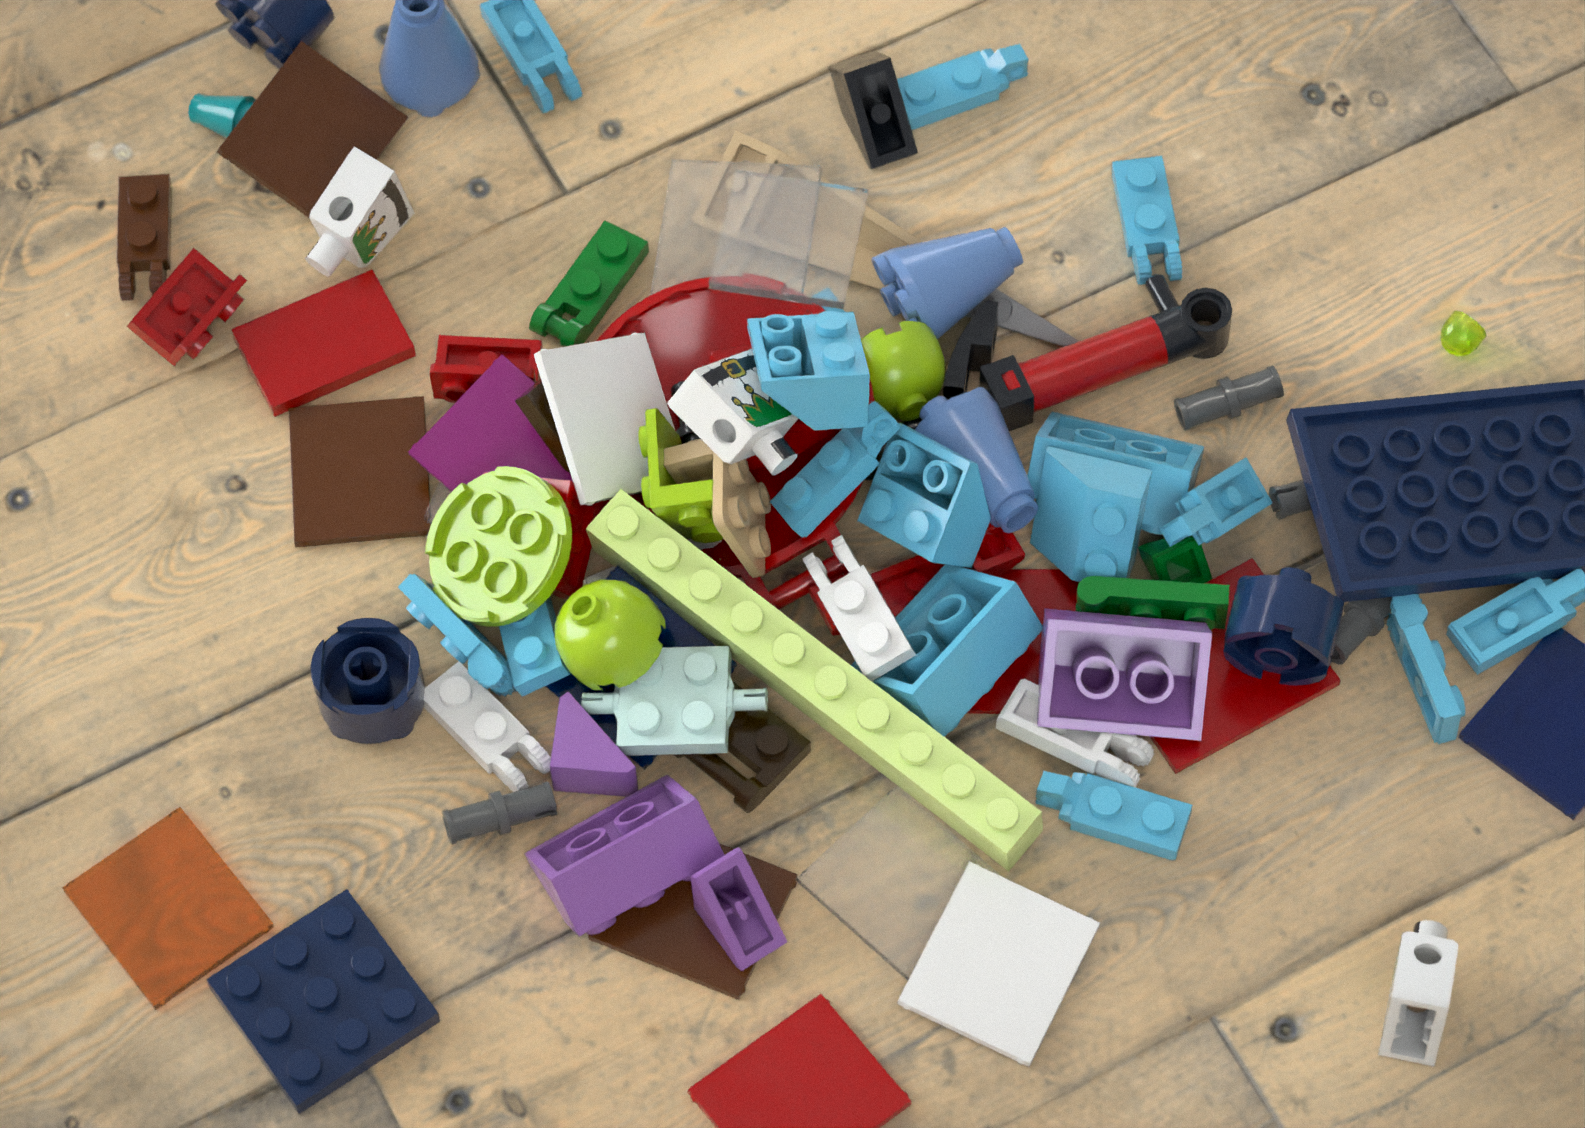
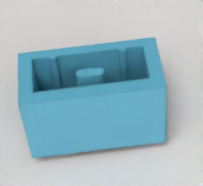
(813, 367)
(928, 500)

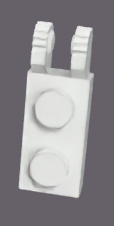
(861, 614)
(483, 726)
(1078, 747)

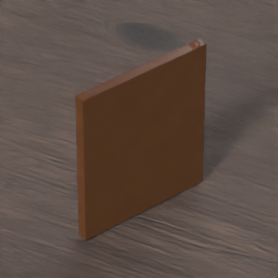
(307, 127)
(357, 473)
(677, 939)

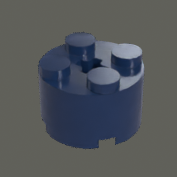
(276, 24)
(1283, 627)
(368, 681)

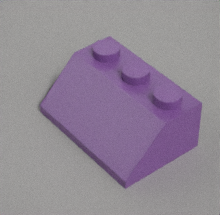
(1123, 674)
(625, 855)

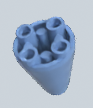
(427, 57)
(946, 276)
(976, 429)

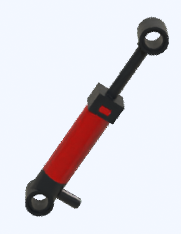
(1107, 357)

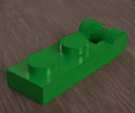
(590, 285)
(1154, 599)

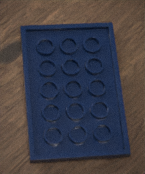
(1446, 488)

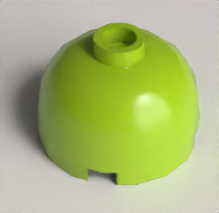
(904, 368)
(608, 633)

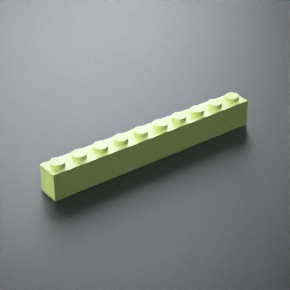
(817, 681)

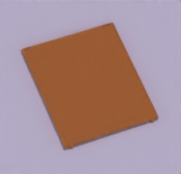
(168, 908)

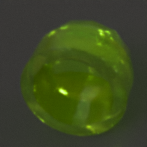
(1461, 334)

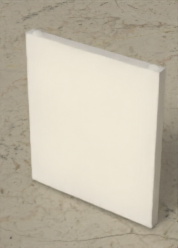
(598, 405)
(998, 963)

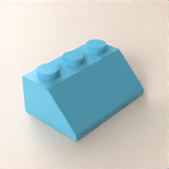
(1171, 461)
(964, 638)

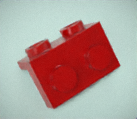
(184, 307)
(465, 358)

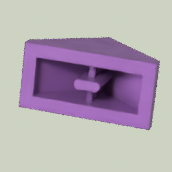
(586, 757)
(736, 909)

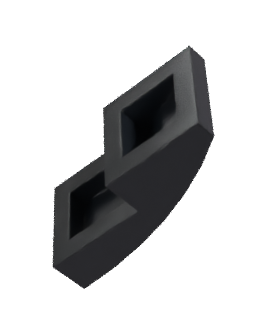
(972, 350)

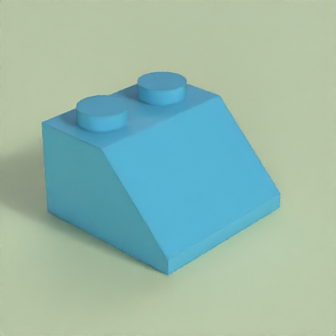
(1089, 514)

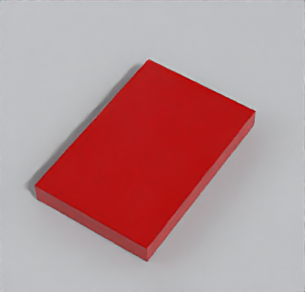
(323, 342)

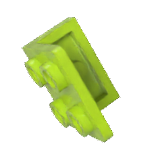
(681, 506)

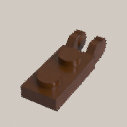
(143, 231)

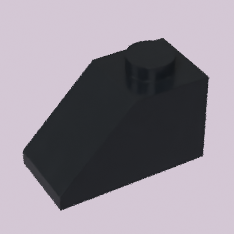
(873, 108)

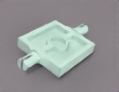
(678, 704)

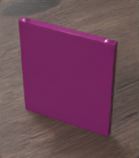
(486, 433)

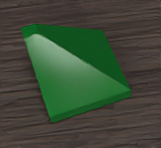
(1177, 563)

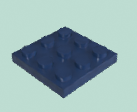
(323, 1001)

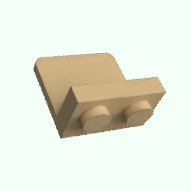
(737, 499)

